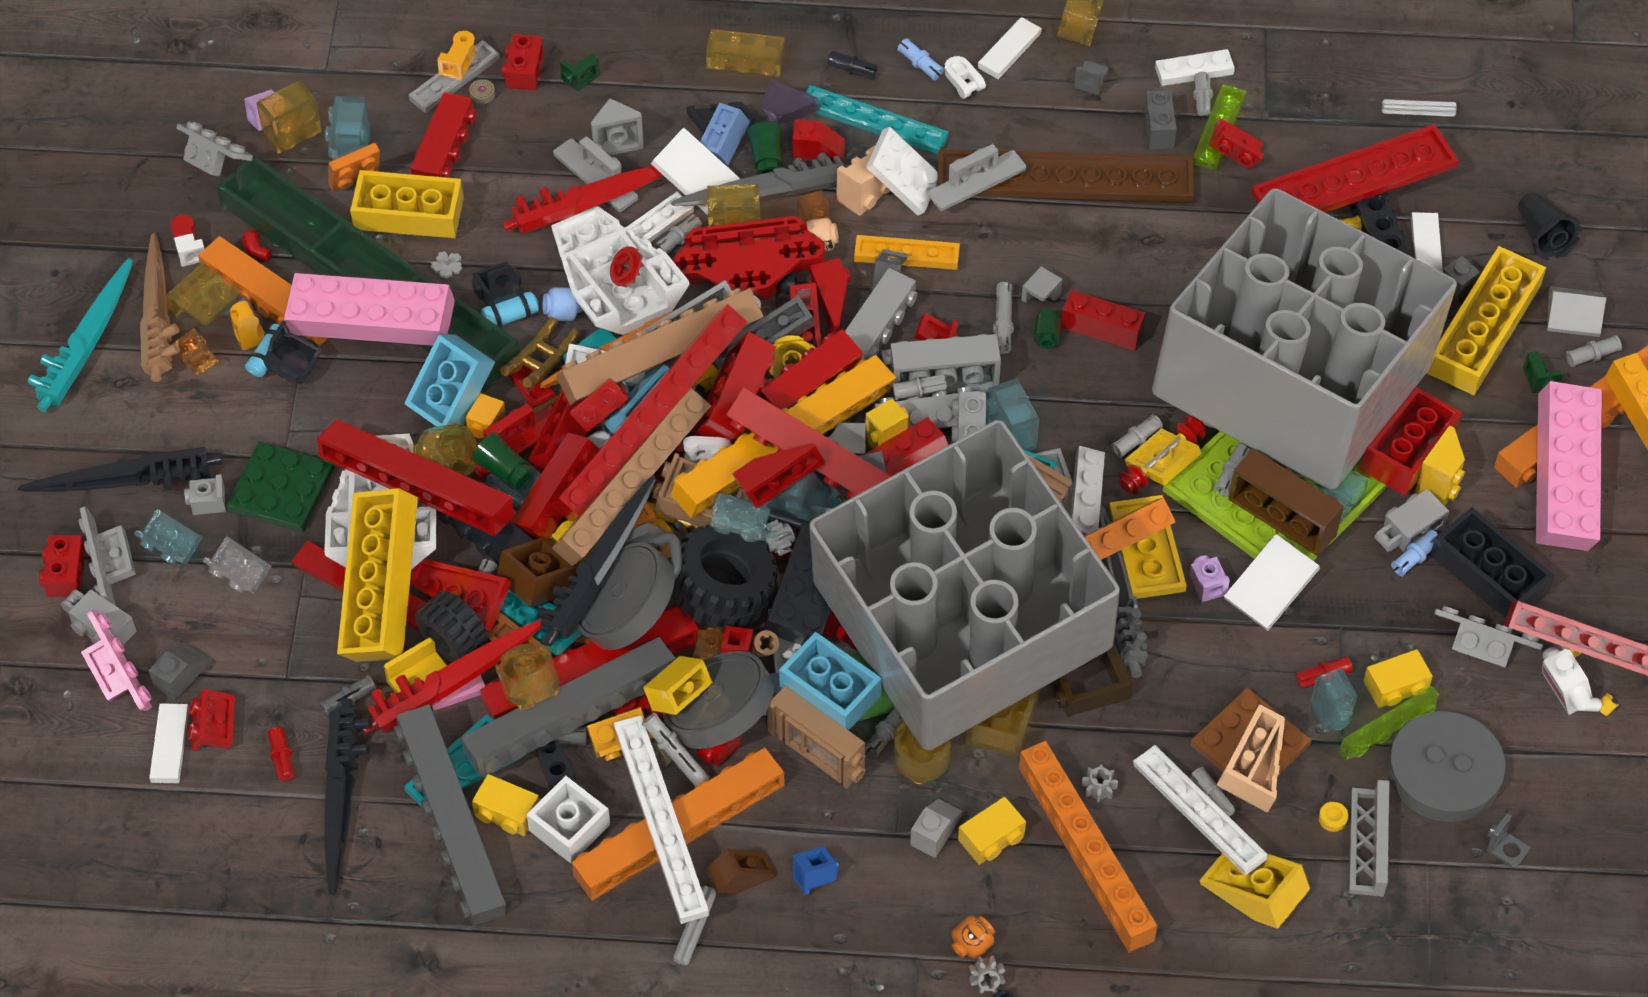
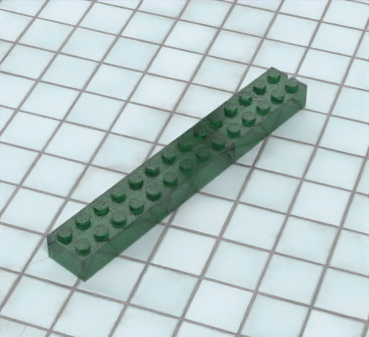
(340, 249)

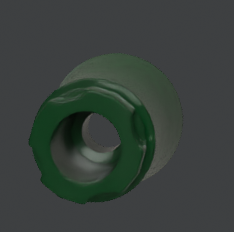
(765, 146)
(503, 461)

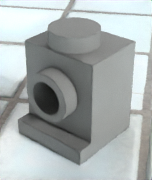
(206, 496)

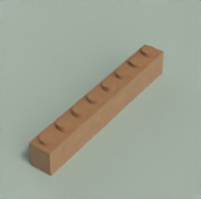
(649, 348)
(635, 472)

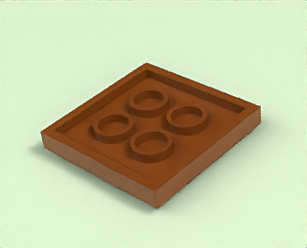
(1224, 732)

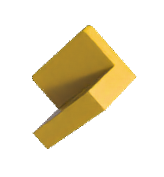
(414, 664)

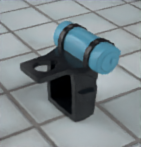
(503, 295)
(285, 354)

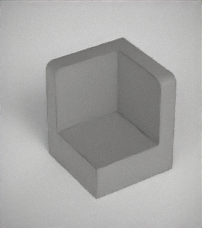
(1042, 285)

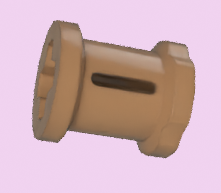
(772, 645)

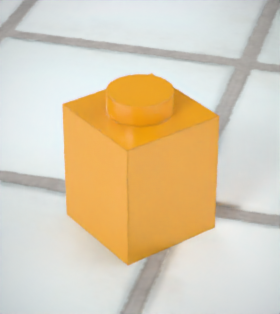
(483, 413)

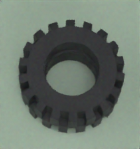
(451, 626)

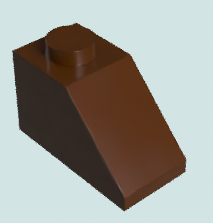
(739, 870)

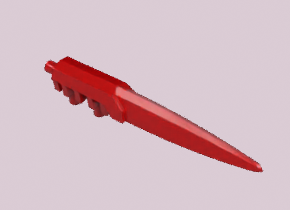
(576, 199)
(444, 681)

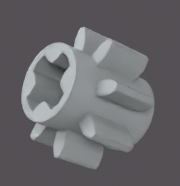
(779, 537)
(1097, 776)
(985, 966)

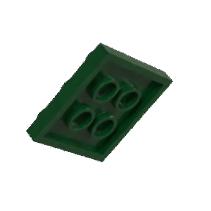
(280, 486)

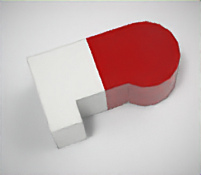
(184, 237)

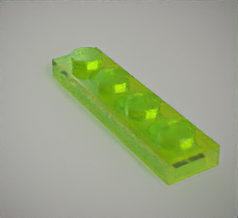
(1226, 107)
(1383, 727)

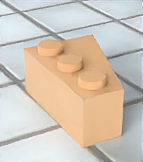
(858, 186)
(1255, 762)

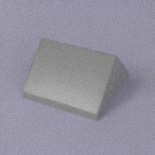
(617, 128)
(1575, 311)

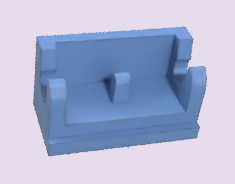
(725, 132)

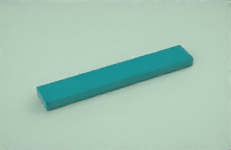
(876, 119)

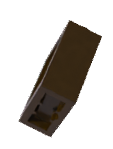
(1116, 692)

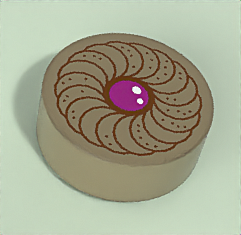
(482, 91)

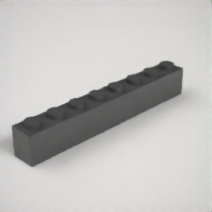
(574, 706)
(450, 816)

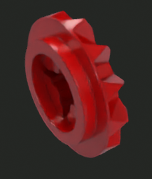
(618, 273)

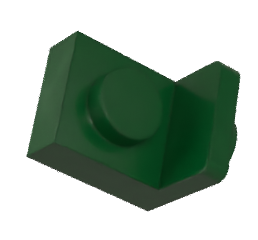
(581, 74)
(1537, 373)

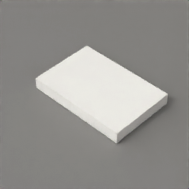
(691, 165)
(1271, 582)

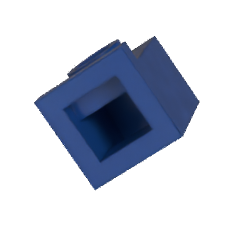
(814, 868)

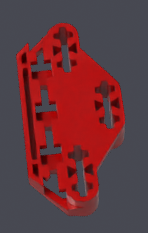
(755, 259)

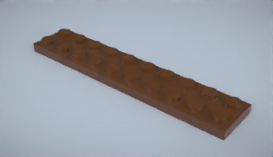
(1089, 176)

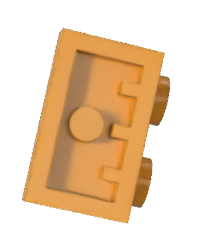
(604, 735)

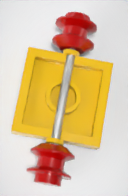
(1163, 456)

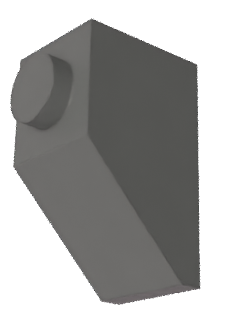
(177, 670)

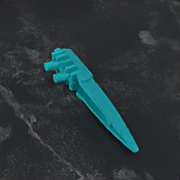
(66, 367)

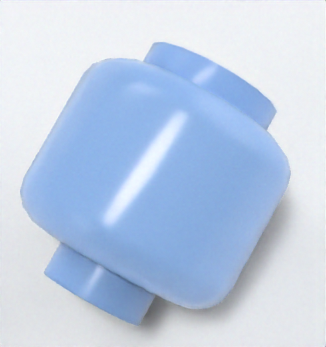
(560, 304)

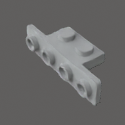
(208, 150)
(593, 164)
(975, 175)
(936, 407)
(109, 554)
(1484, 641)

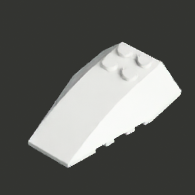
(587, 249)
(339, 514)

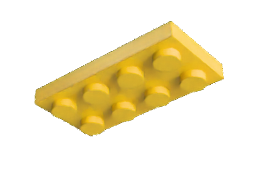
(1153, 561)

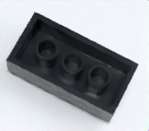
(1490, 563)
(798, 604)

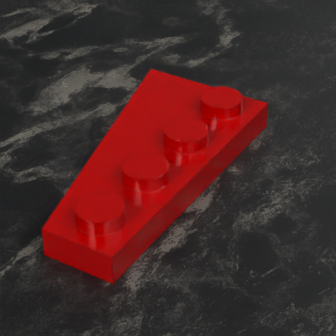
(478, 589)

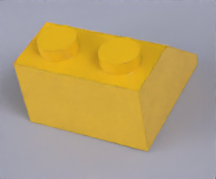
(1443, 468)

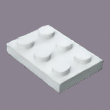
(903, 170)

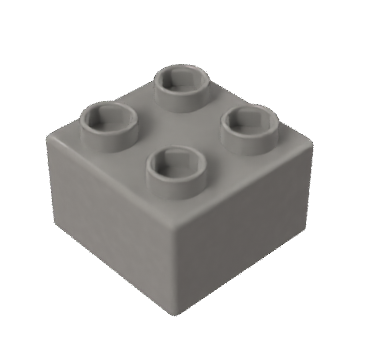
(1302, 337)
(964, 584)

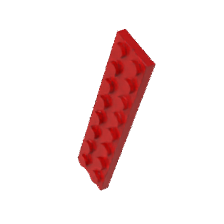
(1366, 171)

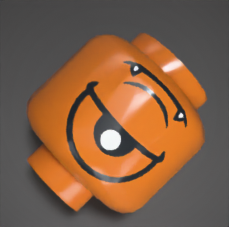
(972, 937)

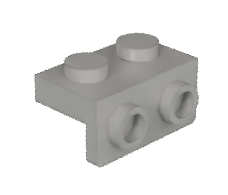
(970, 413)

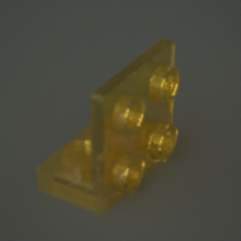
(202, 295)

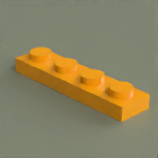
(920, 252)

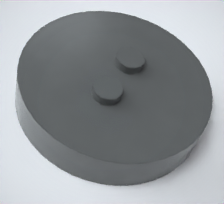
(629, 597)
(729, 706)
(1446, 766)

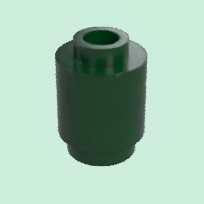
(1047, 328)

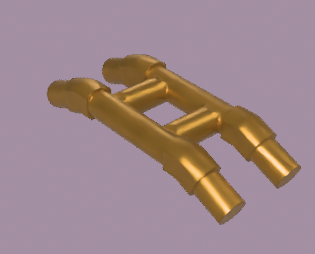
(539, 343)

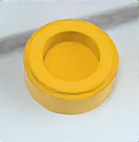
(1333, 816)

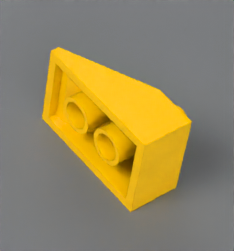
(1263, 894)

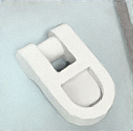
(959, 69)
(703, 447)

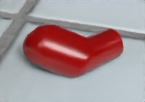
(252, 247)

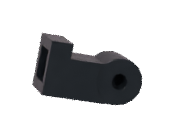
(554, 764)

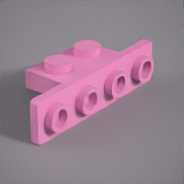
(110, 665)

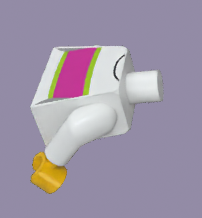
(1571, 683)

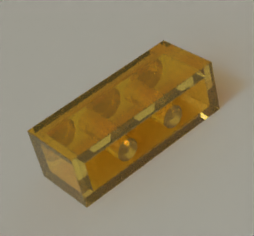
(745, 52)

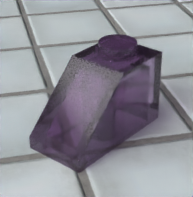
(786, 103)

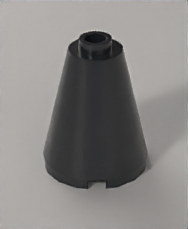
(1548, 226)

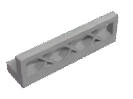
(1379, 848)

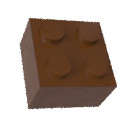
(535, 571)

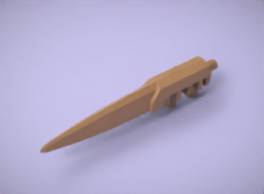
(155, 324)

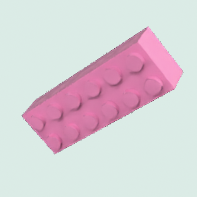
(368, 309)
(1568, 466)

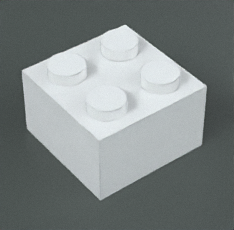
(568, 819)

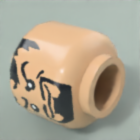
(824, 230)

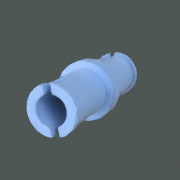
(920, 59)
(1415, 553)

